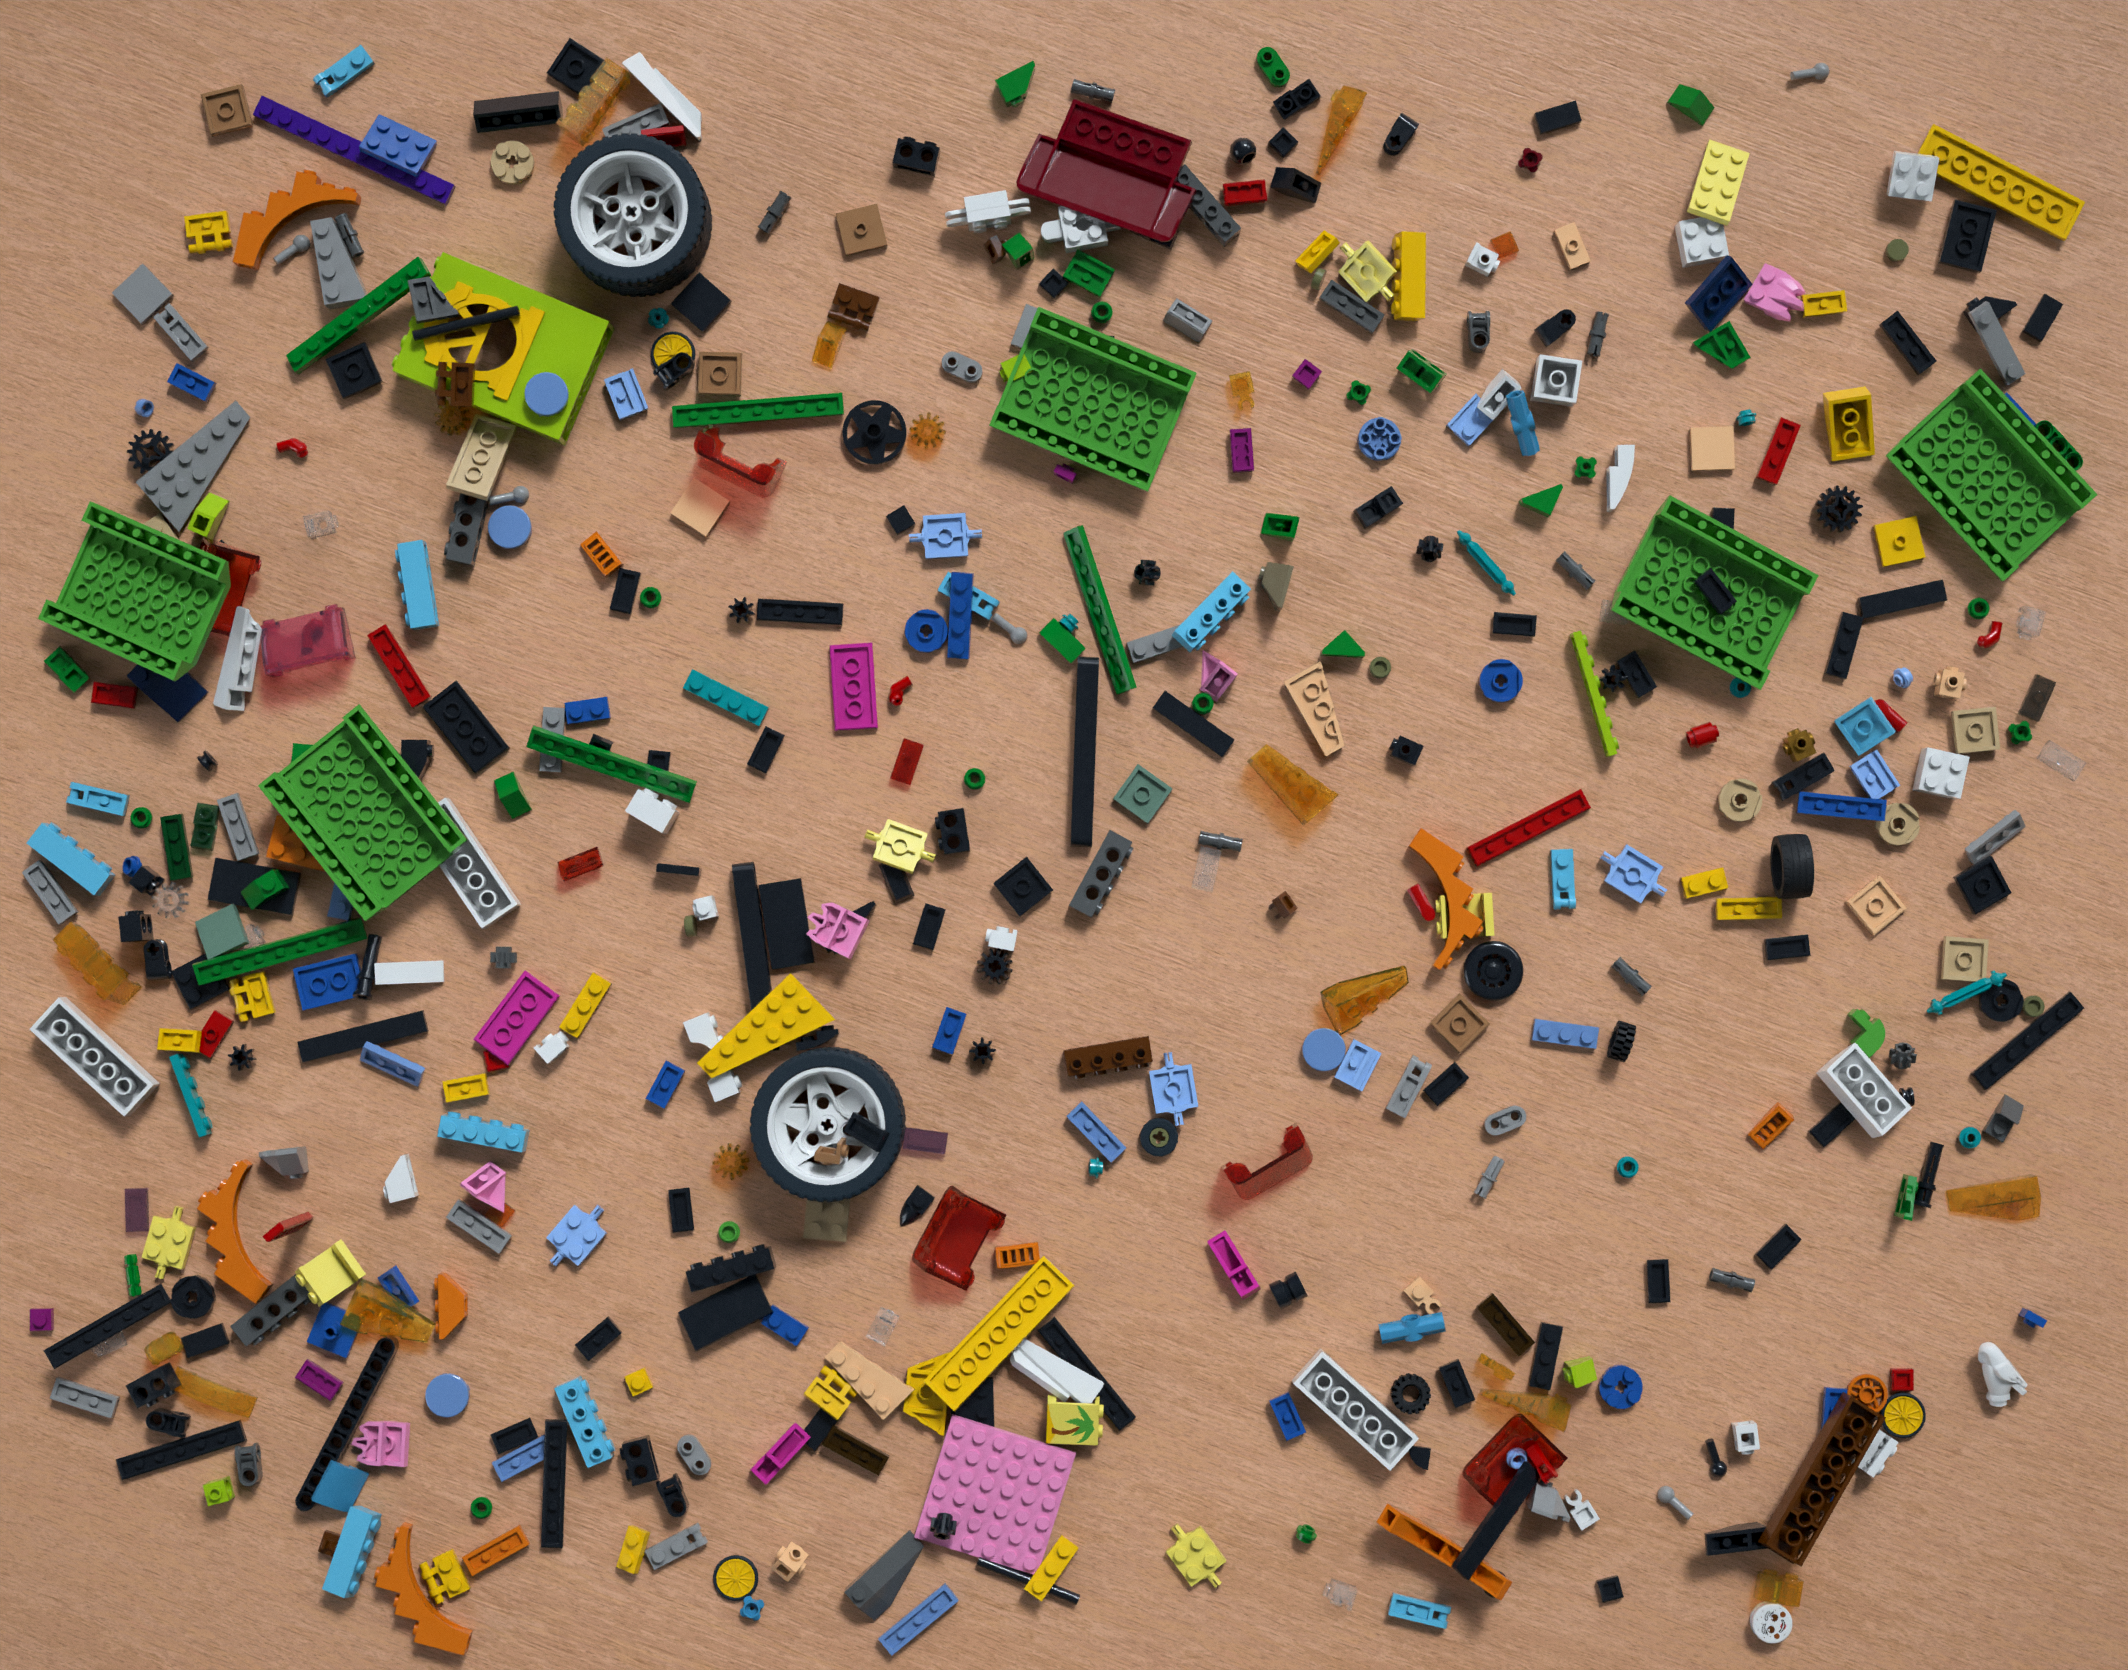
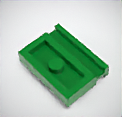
(1088, 273)

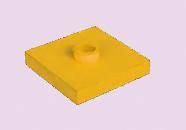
(1899, 541)

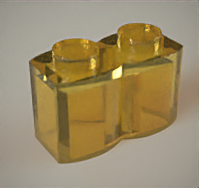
(1778, 1588)

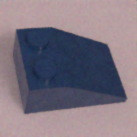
(172, 696)

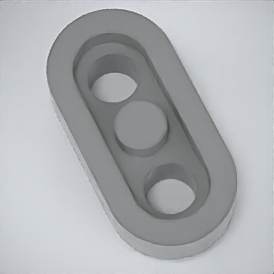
(961, 367)
(1504, 1120)
(696, 1454)

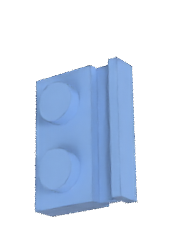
(626, 394)
(1469, 421)
(1874, 775)
(1357, 1065)

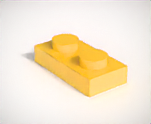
(1317, 251)
(1824, 303)
(1704, 882)
(179, 1040)
(466, 1087)
(633, 1549)

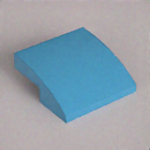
(339, 1486)

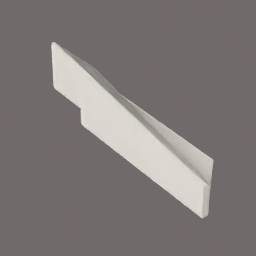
(665, 93)
(239, 662)
(1054, 1373)

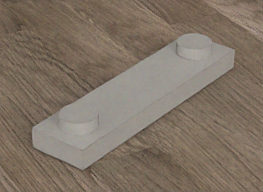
(1996, 343)

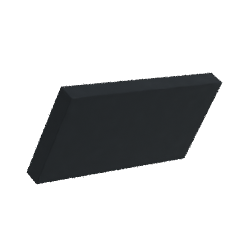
(466, 727)
(232, 877)
(786, 923)
(725, 1312)

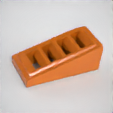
(613, 566)
(1776, 1130)
(999, 1255)

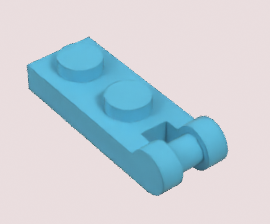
(344, 71)
(978, 595)
(98, 799)
(1563, 878)
(1418, 1610)

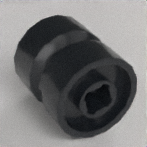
(1288, 1290)

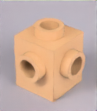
(1944, 688)
(789, 1561)

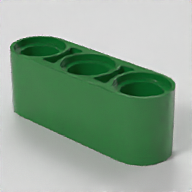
(2066, 449)

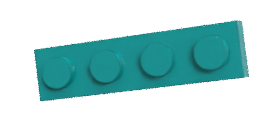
(725, 697)
(188, 1087)

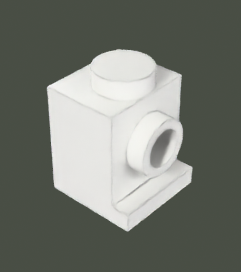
(1475, 263)
(705, 908)
(1001, 938)
(552, 1046)
(1751, 1430)

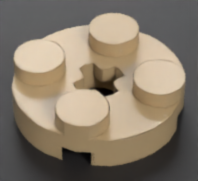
(519, 172)
(1750, 793)
(1909, 822)

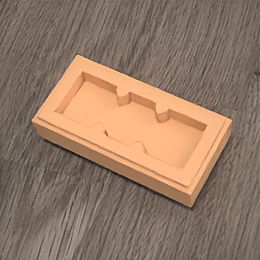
(1572, 246)

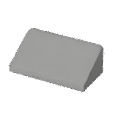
(1187, 320)

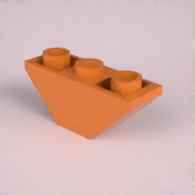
(450, 1305)

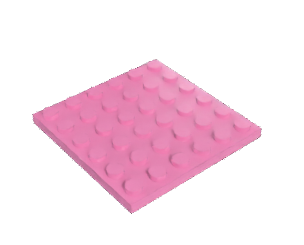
(998, 1491)

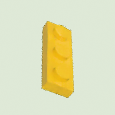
(1748, 908)
(585, 1005)
(1051, 1568)

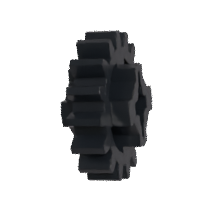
(155, 442)
(1838, 500)

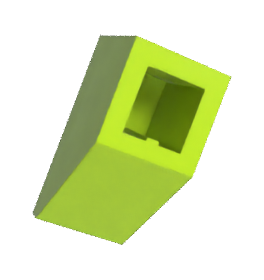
(208, 516)
(1579, 1371)

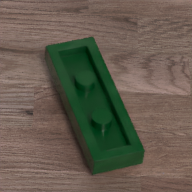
(176, 847)

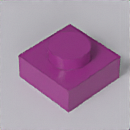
(1306, 374)
(1065, 472)
(41, 1319)

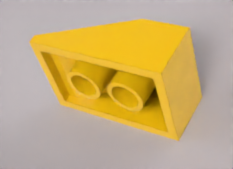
(1849, 423)

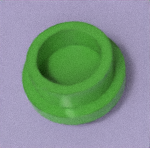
(729, 1232)

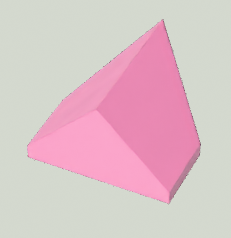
(1215, 676)
(487, 1185)

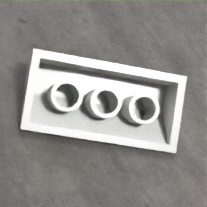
(1864, 1090)

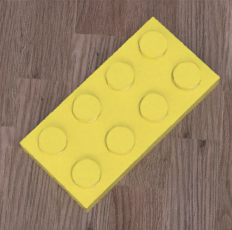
(1718, 182)

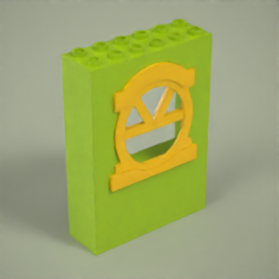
(549, 339)

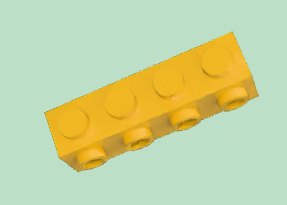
(1410, 279)

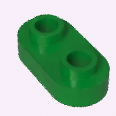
(1273, 66)

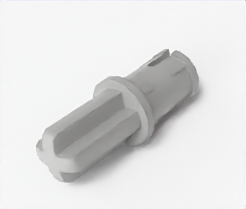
(1489, 1177)

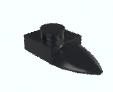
(915, 1205)

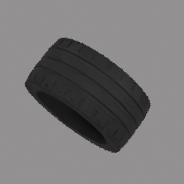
(1792, 866)

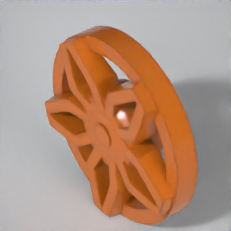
(1867, 1393)

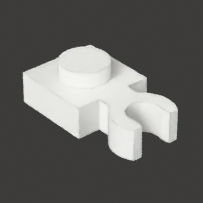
(1582, 1512)

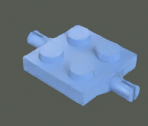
(945, 536)
(1633, 873)
(1173, 1088)
(576, 1235)

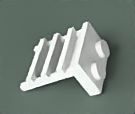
(1879, 1450)

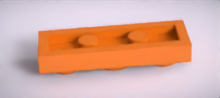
(495, 1550)

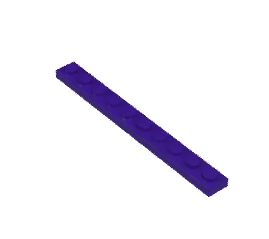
(349, 149)

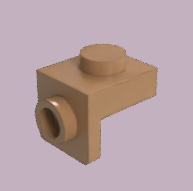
(830, 1155)

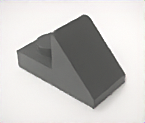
(2003, 1118)

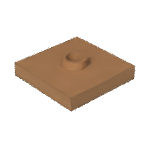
(227, 110)
(861, 229)
(720, 373)
(1459, 1023)

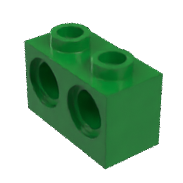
(1421, 371)

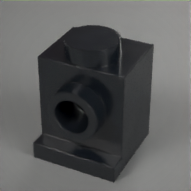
(1414, 750)
(146, 880)

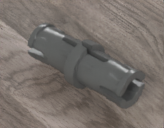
(1092, 90)
(774, 212)
(355, 247)
(1597, 334)
(1575, 570)
(1220, 841)
(1631, 976)
(1731, 1280)

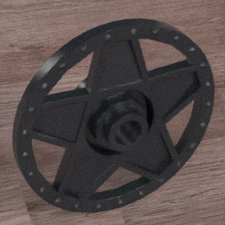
(874, 432)

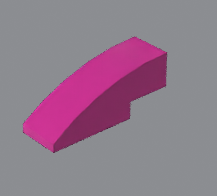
(1234, 1265)
(780, 1453)

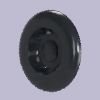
(1493, 970)

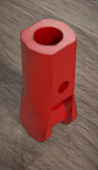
(1892, 716)
(1421, 902)
(1540, 1460)

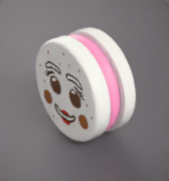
(1770, 1622)

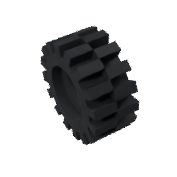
(1621, 1041)
(1401, 1384)

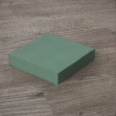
(1142, 793)
(222, 932)

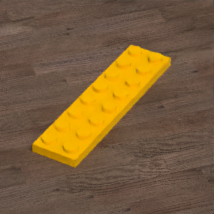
(2002, 183)
(999, 1333)

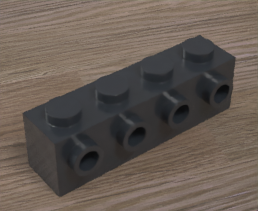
(517, 111)
(731, 1268)

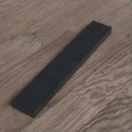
(356, 1037)
(2027, 1040)
(107, 1326)
(1070, 1352)
(181, 1449)
(554, 1483)
(1496, 1520)

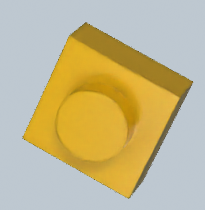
(638, 1381)

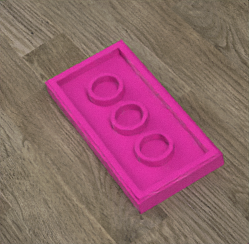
(853, 686)
(516, 1017)

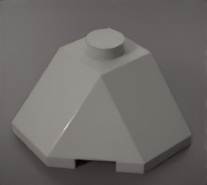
(287, 1161)
(1546, 1501)

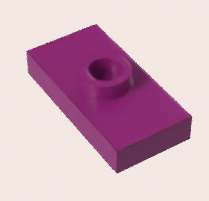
(1241, 450)
(319, 1379)

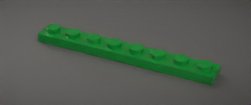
(356, 316)
(758, 410)
(1099, 610)
(611, 764)
(279, 951)

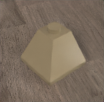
(1275, 582)

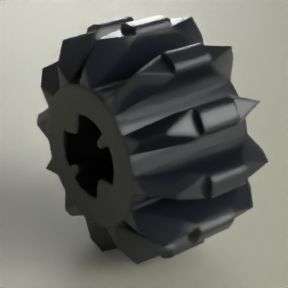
(998, 973)

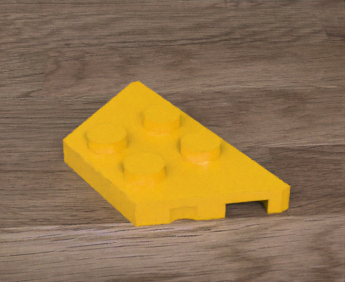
(923, 1401)

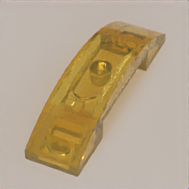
(214, 1393)

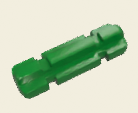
(132, 1275)

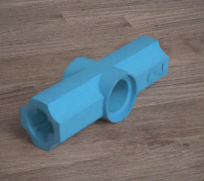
(1522, 423)
(1412, 1327)

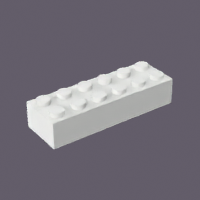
(476, 876)
(94, 1056)
(1355, 1409)

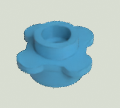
(747, 1612)

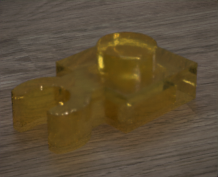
(1242, 386)
(1500, 1370)

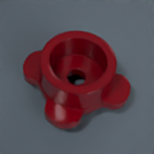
(1536, 158)

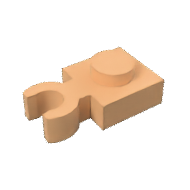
(1420, 1293)

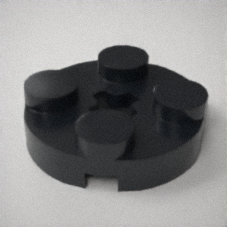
(2006, 1011)
(205, 1298)

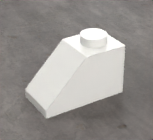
(1494, 397)
(401, 1181)

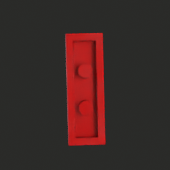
(1778, 451)

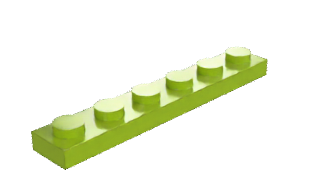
(1596, 701)

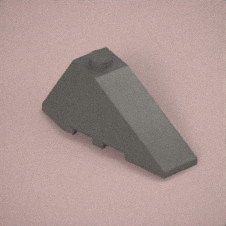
(881, 1581)

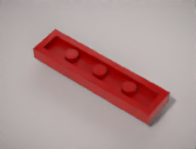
(399, 666)

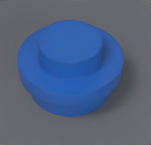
(131, 865)

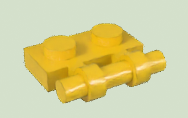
(206, 225)
(258, 996)
(828, 1398)
(450, 1573)

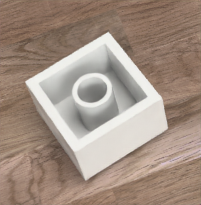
(1912, 176)
(1700, 241)
(1556, 380)
(1941, 773)
(652, 811)

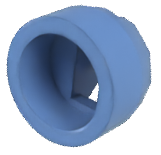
(148, 409)

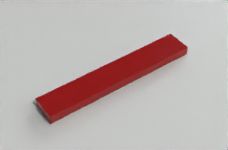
(1528, 827)
(288, 1227)

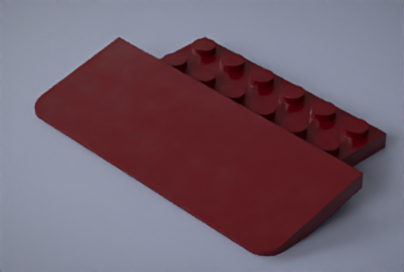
(1111, 171)

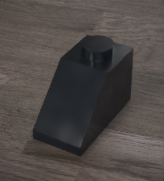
(1295, 184)
(1999, 306)

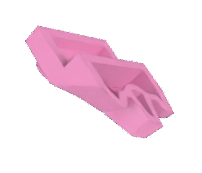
(1775, 293)
(838, 929)
(384, 1443)

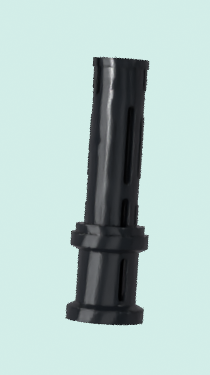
(366, 976)
(1935, 1149)

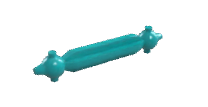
(1486, 562)
(1966, 993)

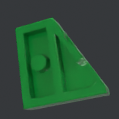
(1724, 346)
(1906, 1197)

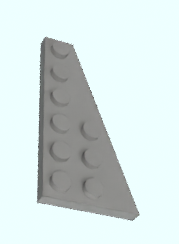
(186, 472)

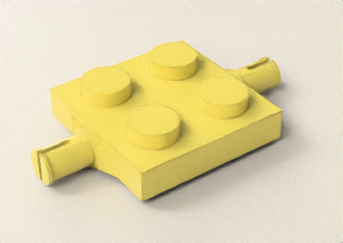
(1367, 271)
(900, 846)
(168, 1242)
(1196, 1555)

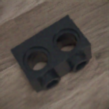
(914, 162)
(958, 830)
(135, 926)
(154, 1386)
(646, 1460)

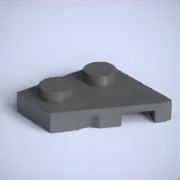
(429, 301)

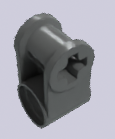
(1478, 326)
(249, 1462)

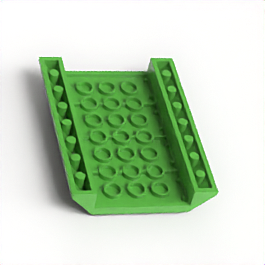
(1093, 399)
(1990, 474)
(140, 594)
(1665, 601)
(364, 814)

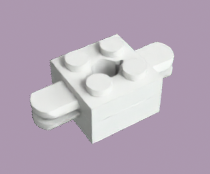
(987, 211)
(1077, 230)

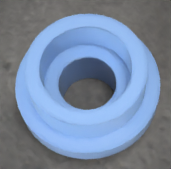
(1902, 677)
(1516, 1463)

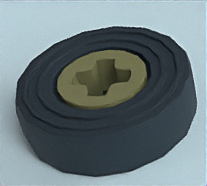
(1168, 1131)

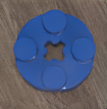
(917, 622)
(1509, 672)
(1630, 1394)

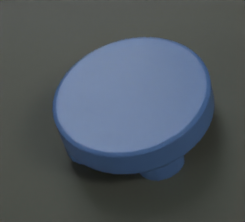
(546, 394)
(1379, 439)
(509, 527)
(1323, 1049)
(447, 1395)

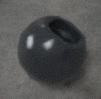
(1242, 151)

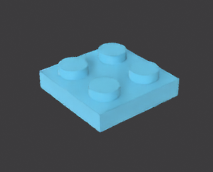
(1864, 726)

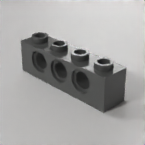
(1209, 209)
(473, 532)
(1112, 842)
(245, 1326)

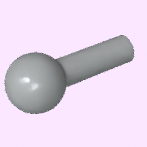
(1819, 71)
(300, 243)
(519, 494)
(1018, 634)
(1667, 1495)

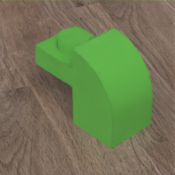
(1871, 1034)

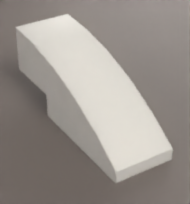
(1619, 475)
(409, 972)

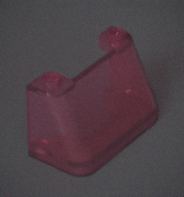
(305, 641)

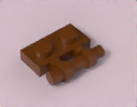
(856, 301)
(462, 384)

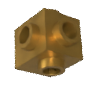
(1806, 745)

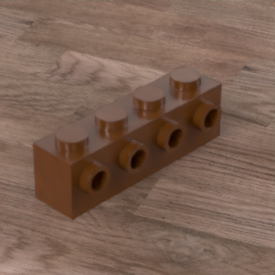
(1108, 1056)

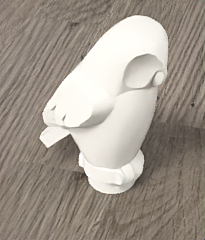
(1999, 1375)

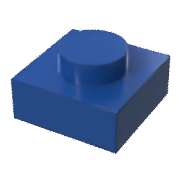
(2031, 1318)

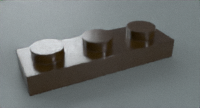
(1505, 1324)
(855, 1450)

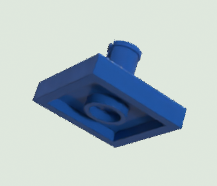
(328, 1332)

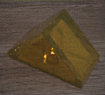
(828, 344)

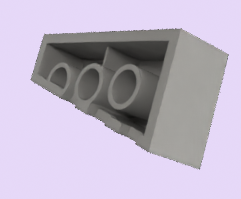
(336, 267)

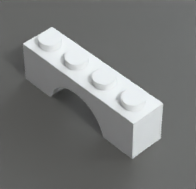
(703, 1031)

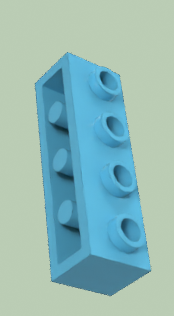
(418, 585)
(1211, 612)
(71, 859)
(483, 1133)
(584, 1421)
(352, 1551)

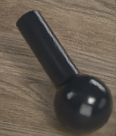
(1717, 1468)

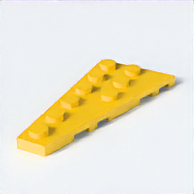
(777, 1019)

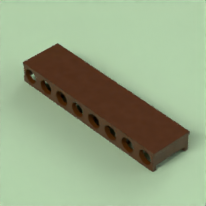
(1820, 1479)

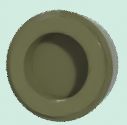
(1897, 250)
(1318, 279)
(1380, 667)
(690, 925)
(2033, 1006)

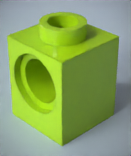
(1008, 365)
(218, 1491)

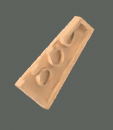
(1314, 702)
(873, 1384)

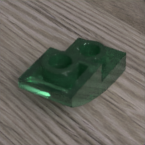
(205, 826)

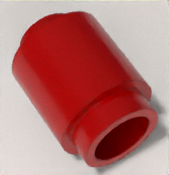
(1702, 735)

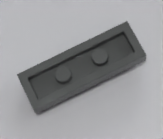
(1351, 306)

